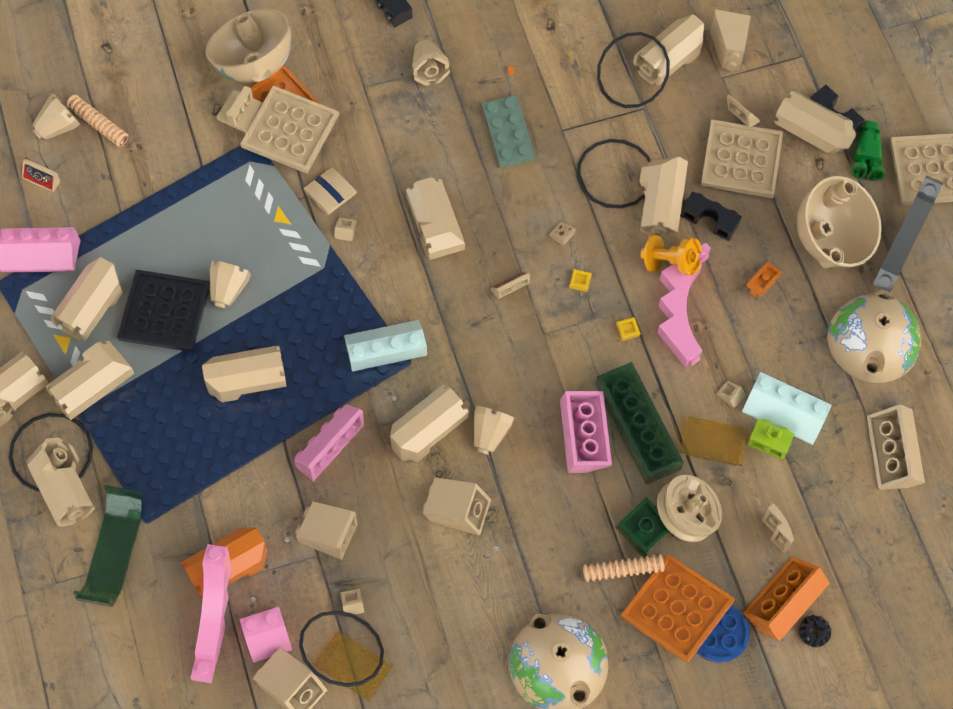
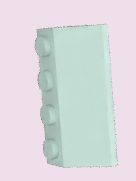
(386, 345)
(787, 407)

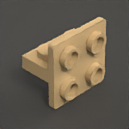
(240, 109)

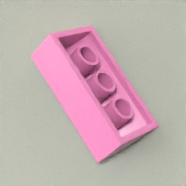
(38, 249)
(585, 431)
(329, 441)

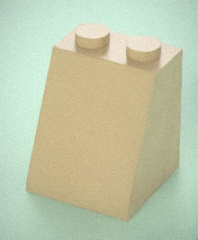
(729, 37)
(457, 505)
(327, 529)
(289, 682)

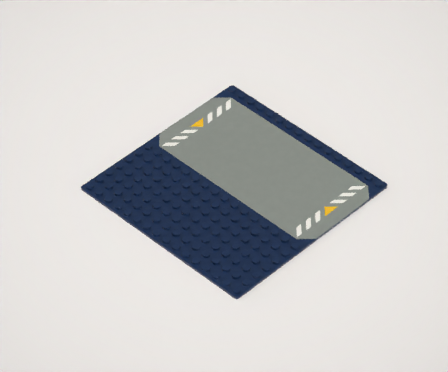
(162, 423)

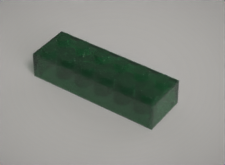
(639, 423)

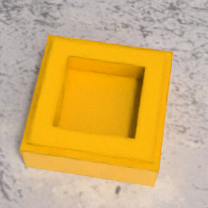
(580, 280)
(628, 329)

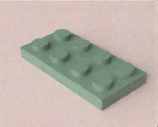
(508, 131)

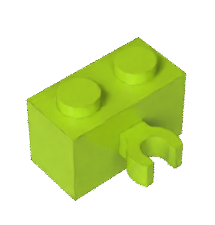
(771, 438)

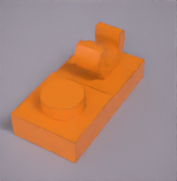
(763, 279)

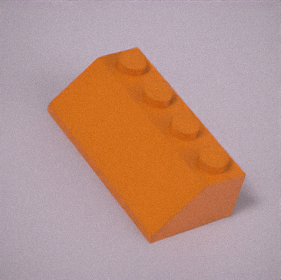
(786, 598)

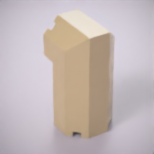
(683, 45)
(815, 123)
(663, 196)
(435, 218)
(88, 299)
(244, 373)
(90, 379)
(18, 383)
(427, 424)
(58, 481)

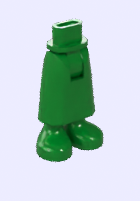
(870, 150)

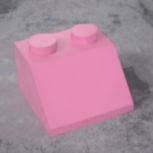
(265, 634)

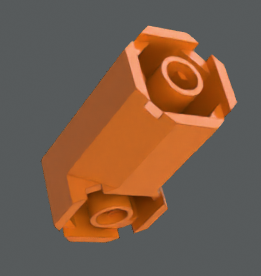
(246, 555)

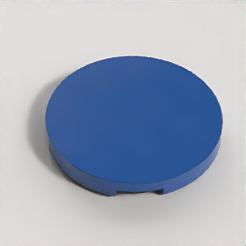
(727, 638)

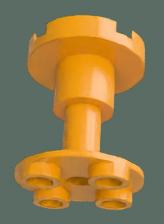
(684, 256)

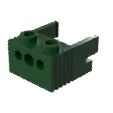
(643, 527)

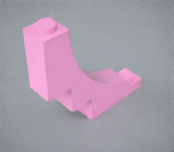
(676, 329)
(212, 623)

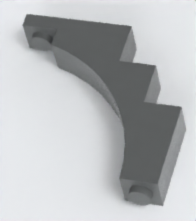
(908, 233)

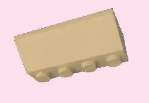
(895, 448)

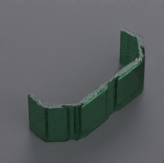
(113, 547)

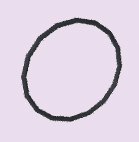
(663, 84)
(579, 168)
(38, 418)
(322, 676)

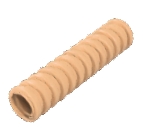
(97, 120)
(623, 568)

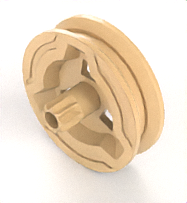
(682, 521)

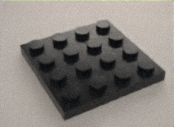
(164, 310)

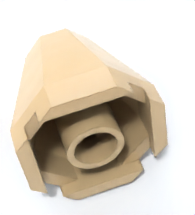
(429, 63)
(54, 119)
(226, 283)
(490, 429)

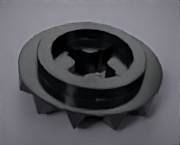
(809, 637)

